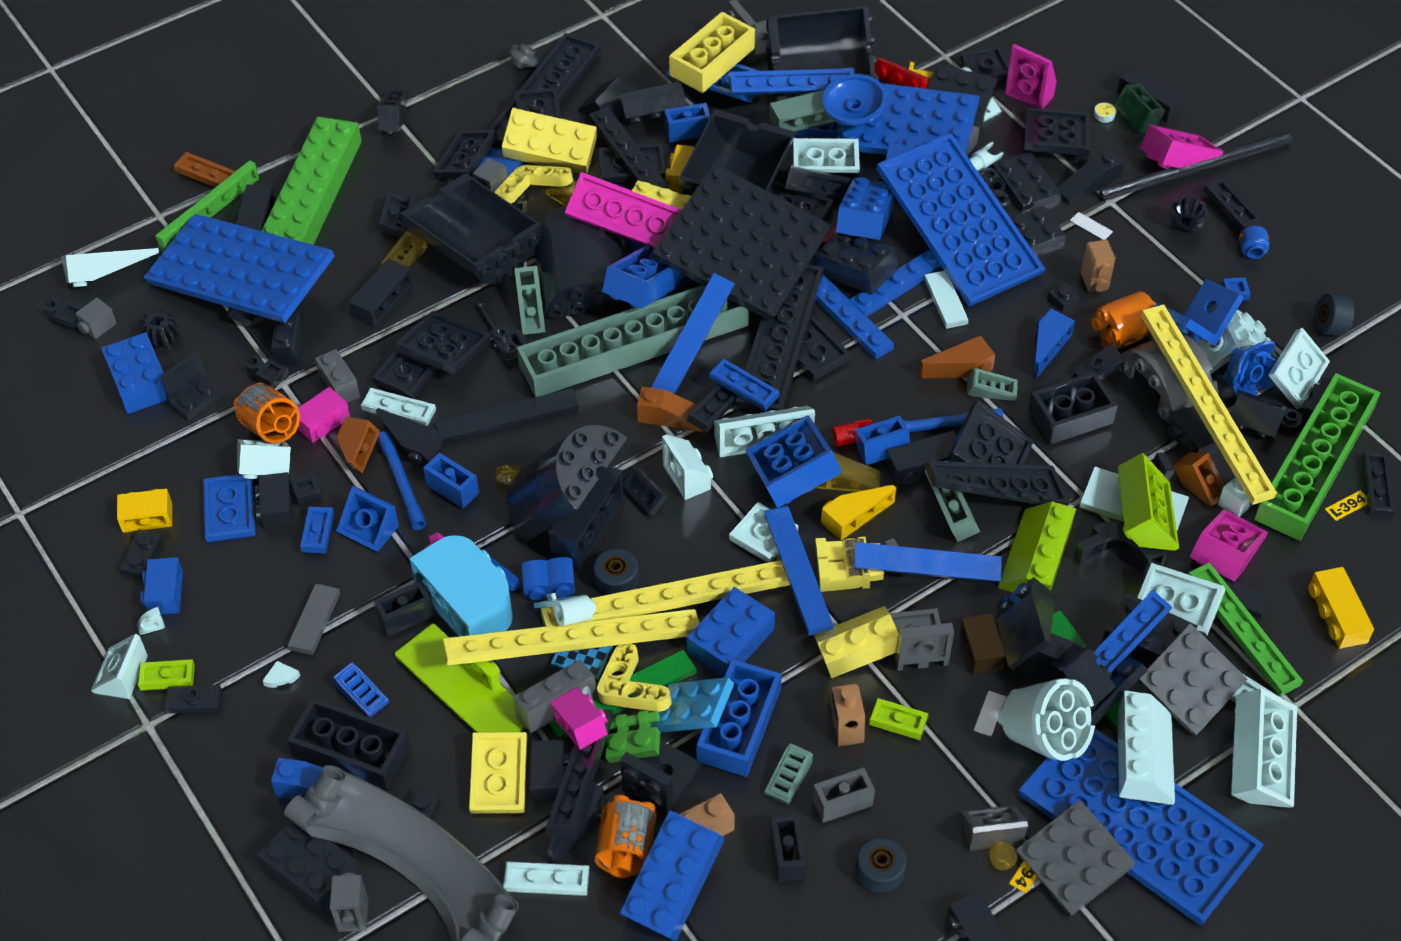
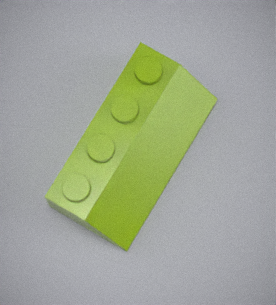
(1147, 505)
(1038, 545)

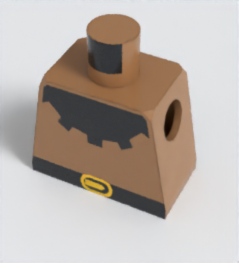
(847, 706)

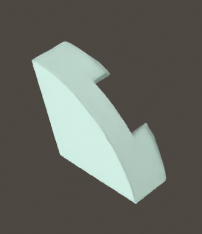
(150, 621)
(280, 675)

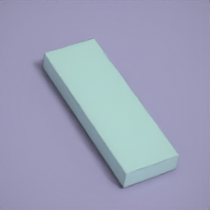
(946, 299)
(399, 405)
(546, 878)

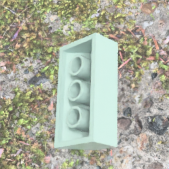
(742, 432)
(1145, 749)
(1264, 749)

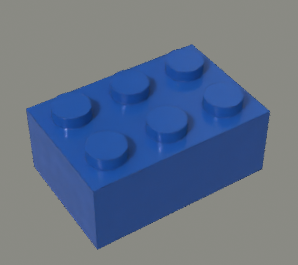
(135, 372)
(730, 632)

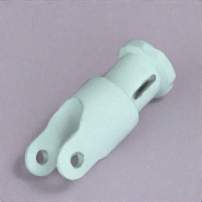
(983, 159)

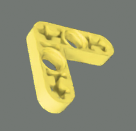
(532, 175)
(615, 689)

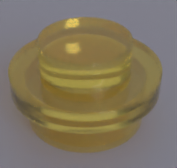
(1003, 856)

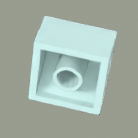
(262, 458)
(685, 467)

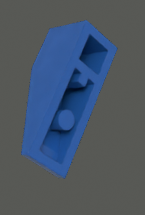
(1052, 334)
(294, 778)

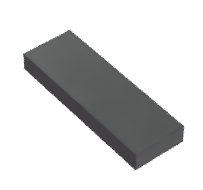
(314, 619)

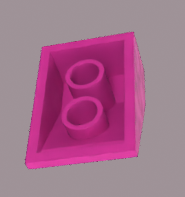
(1030, 78)
(1177, 148)
(1228, 544)

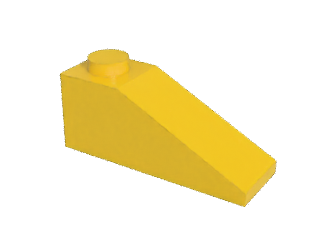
(855, 509)

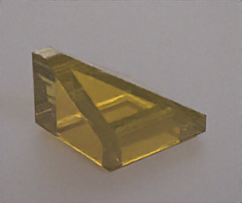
(506, 473)

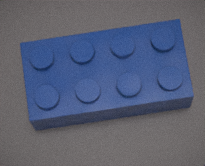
(865, 209)
(640, 279)
(743, 720)
(672, 875)

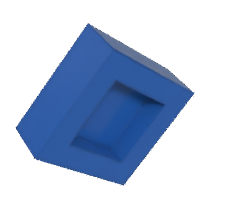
(1237, 285)

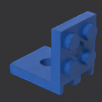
(1198, 319)

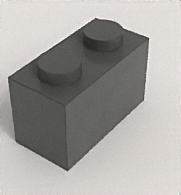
(337, 375)
(843, 795)
(349, 902)

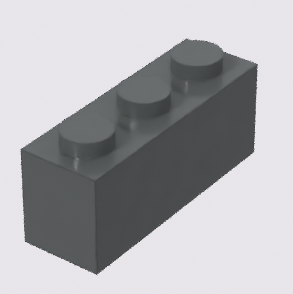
(534, 704)

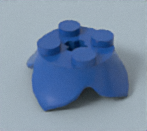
(1250, 368)

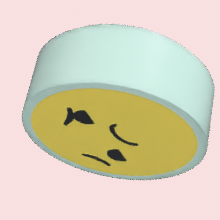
(1104, 112)

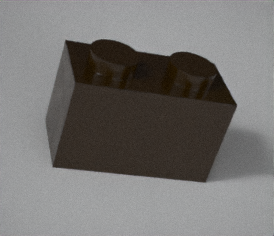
(982, 643)

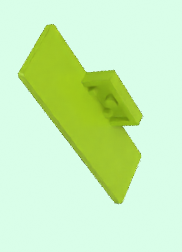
(466, 688)

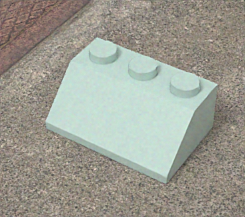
(827, 155)

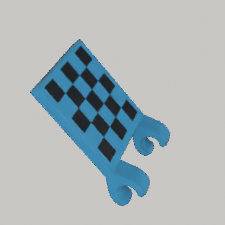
(593, 658)

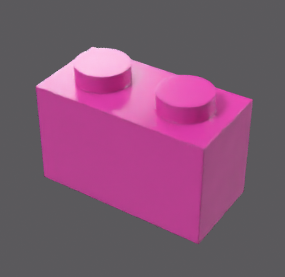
(322, 414)
(579, 717)

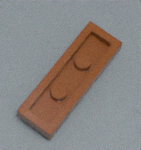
(202, 170)

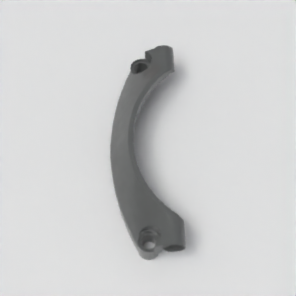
(383, 826)

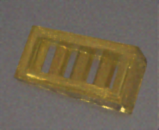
(404, 242)

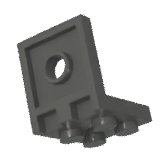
(739, 13)
(922, 638)

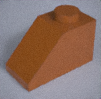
(357, 441)
(1200, 477)

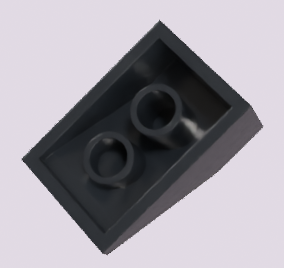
(1025, 621)

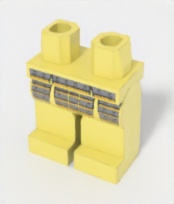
(835, 566)

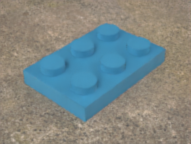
(695, 705)

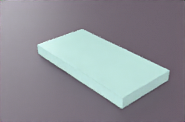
(1103, 496)

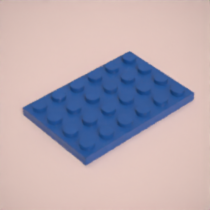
(916, 118)

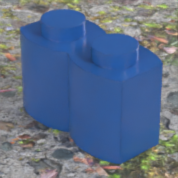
(548, 577)

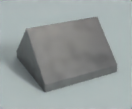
(994, 826)

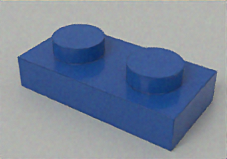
(317, 530)

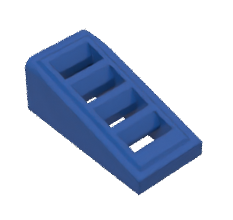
(352, 676)

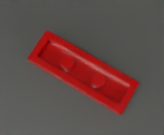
(897, 75)

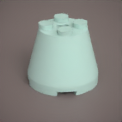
(1050, 718)

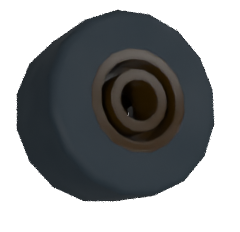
(1334, 314)
(615, 571)
(880, 875)

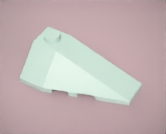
(92, 266)

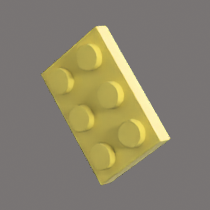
(498, 773)

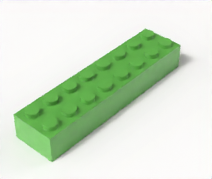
(314, 180)
(1318, 456)

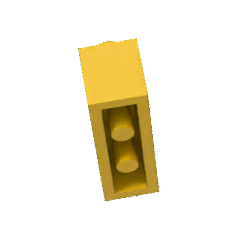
(1341, 607)

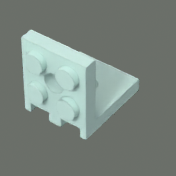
(1239, 333)

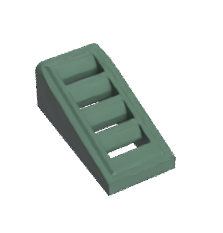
(977, 385)
(797, 759)

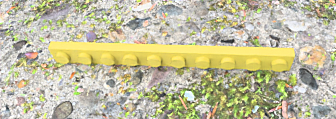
(1208, 405)
(682, 592)
(569, 637)

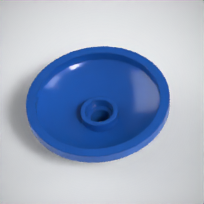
(854, 99)

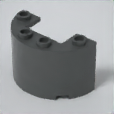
(1155, 368)

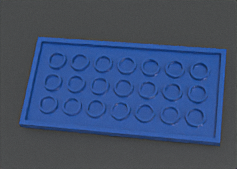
(960, 219)
(239, 267)
(1178, 849)

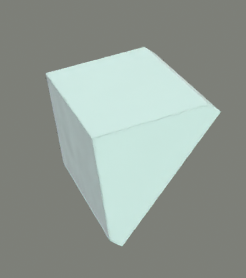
(120, 668)

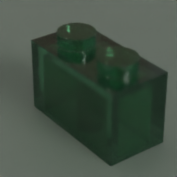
(1139, 107)

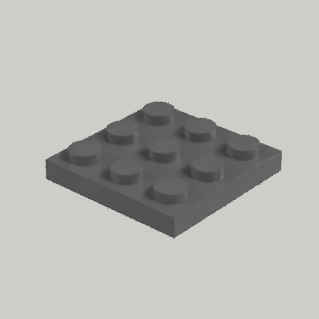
(1192, 679)
(1075, 858)

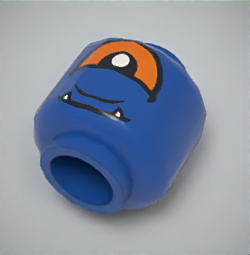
(1254, 242)

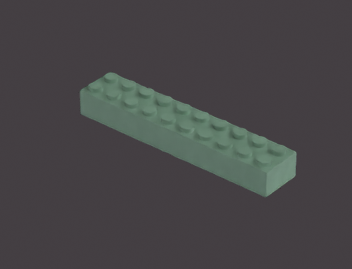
(617, 341)

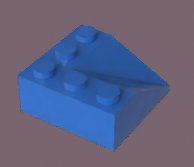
(793, 461)

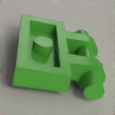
(639, 742)

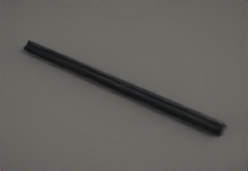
(1169, 174)

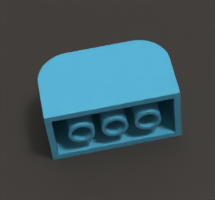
(464, 586)

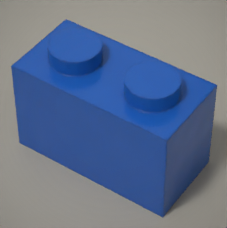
(686, 122)
(878, 437)
(451, 480)
(162, 585)

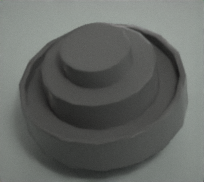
(523, 56)

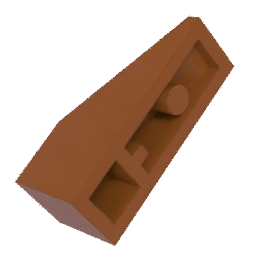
(959, 360)
(664, 409)

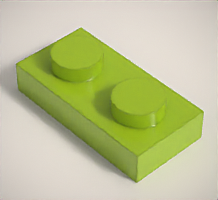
(166, 673)
(899, 719)

